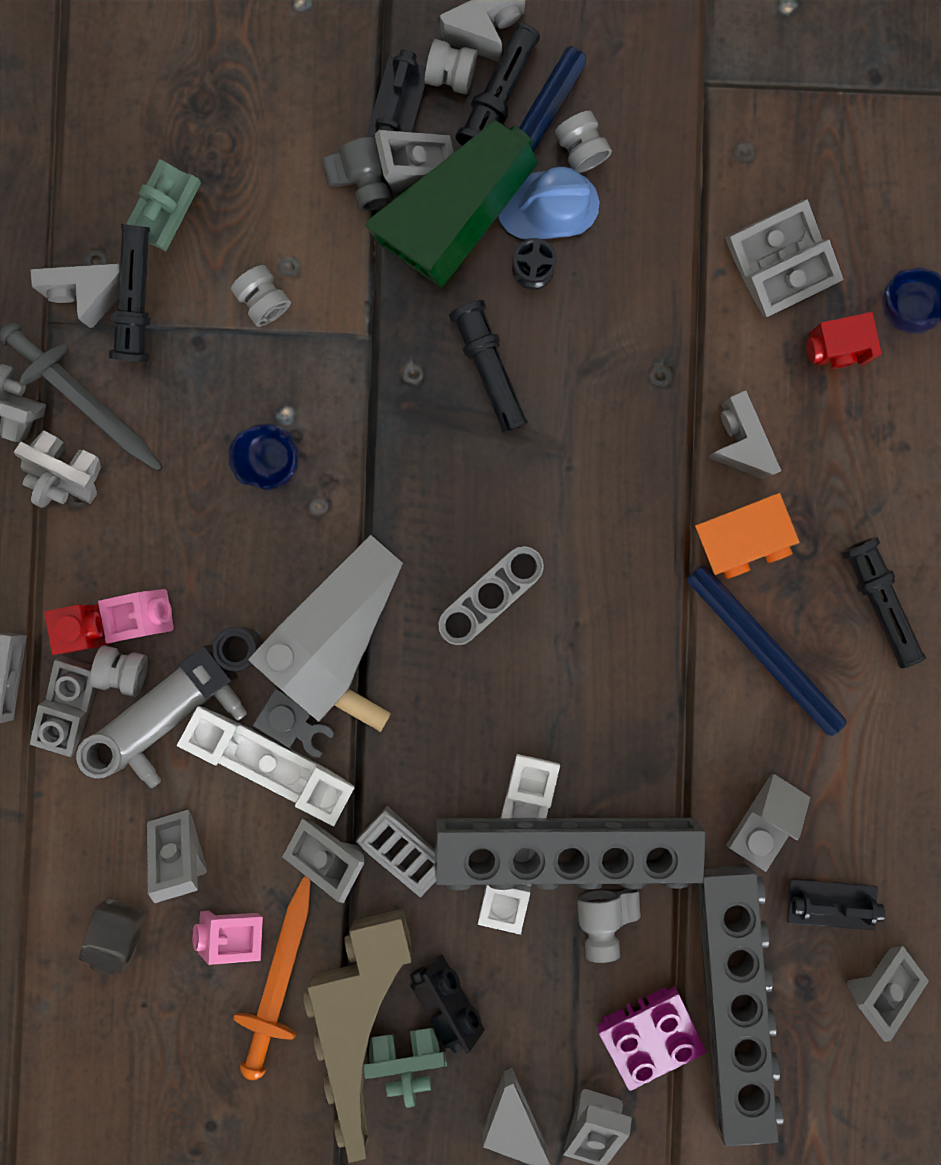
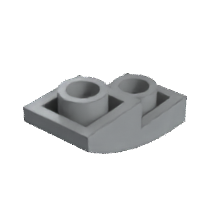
(66, 707)

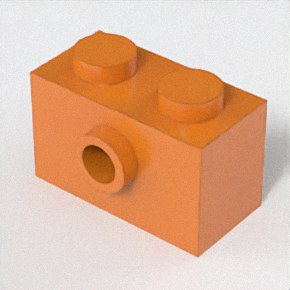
(748, 535)

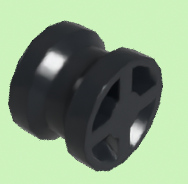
(535, 254)

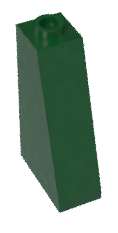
(456, 202)

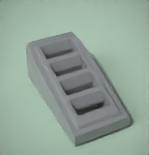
(380, 852)

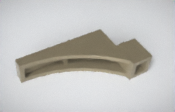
(345, 1011)

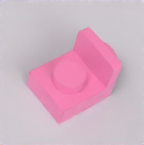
(136, 615)
(228, 937)

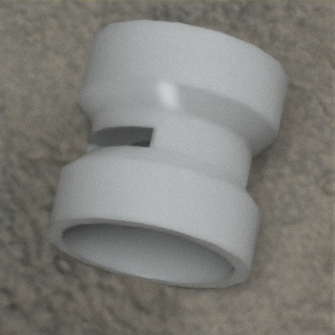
(450, 66)
(583, 141)
(260, 295)
(119, 671)

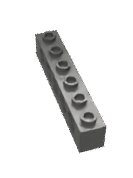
(504, 837)
(737, 1118)

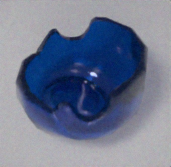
(913, 300)
(264, 456)

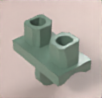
(164, 203)
(384, 1063)

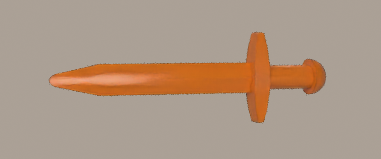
(266, 1022)

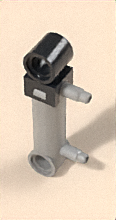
(197, 680)

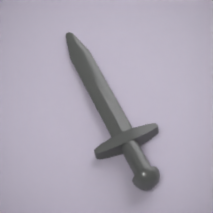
(47, 366)

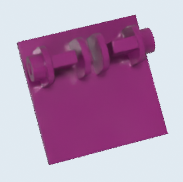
(651, 1038)

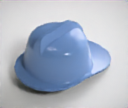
(551, 205)

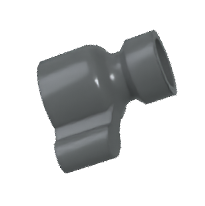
(360, 165)

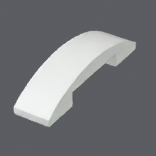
(266, 763)
(527, 796)

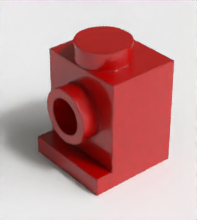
(843, 341)
(75, 629)

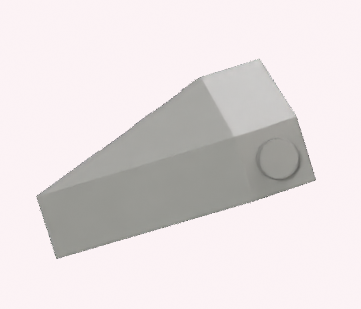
(324, 639)

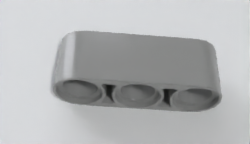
(504, 578)

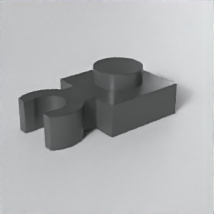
(287, 721)

